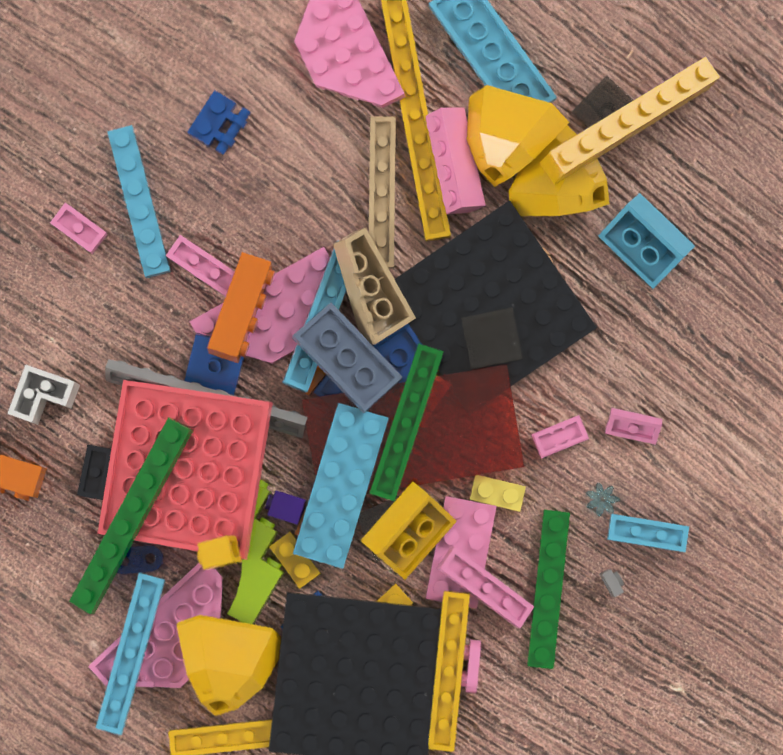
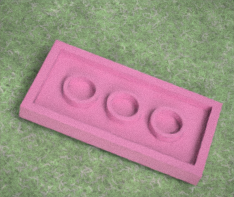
(469, 535)

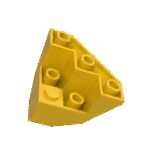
(509, 131)
(536, 195)
(227, 659)

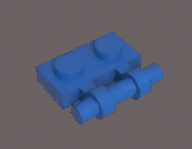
(212, 119)

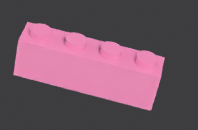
(454, 161)

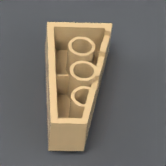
(371, 288)

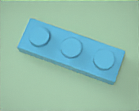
(648, 533)

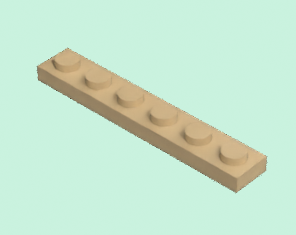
(382, 186)

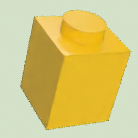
(218, 552)

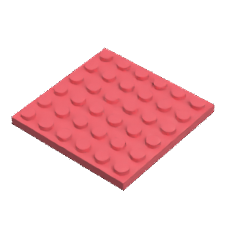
(215, 477)

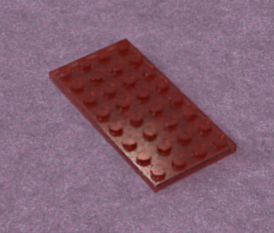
(462, 433)

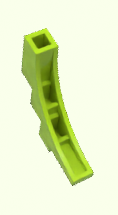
(258, 575)

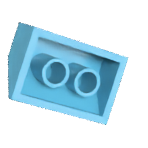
(646, 240)

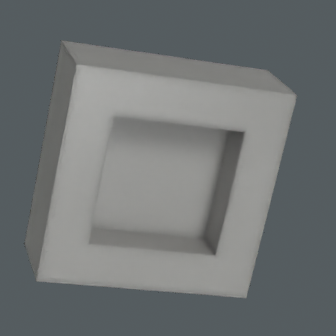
(612, 582)

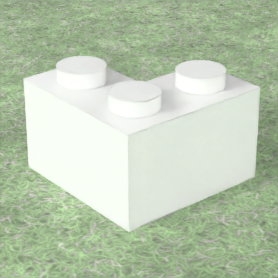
(36, 389)

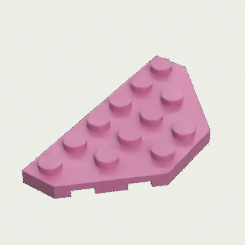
(345, 53)
(283, 312)
(163, 661)

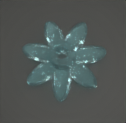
(597, 499)

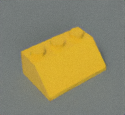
(408, 530)

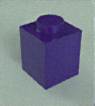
(285, 507)

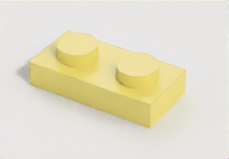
(497, 493)

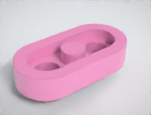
(470, 677)

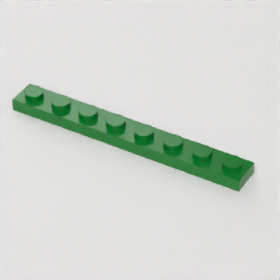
(131, 516)

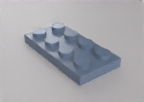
(347, 357)

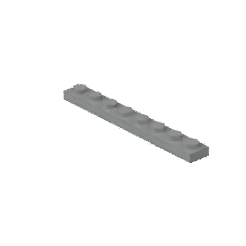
(280, 420)

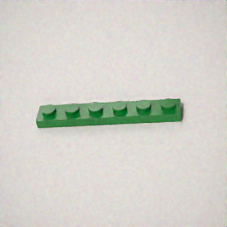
(406, 422)
(548, 589)

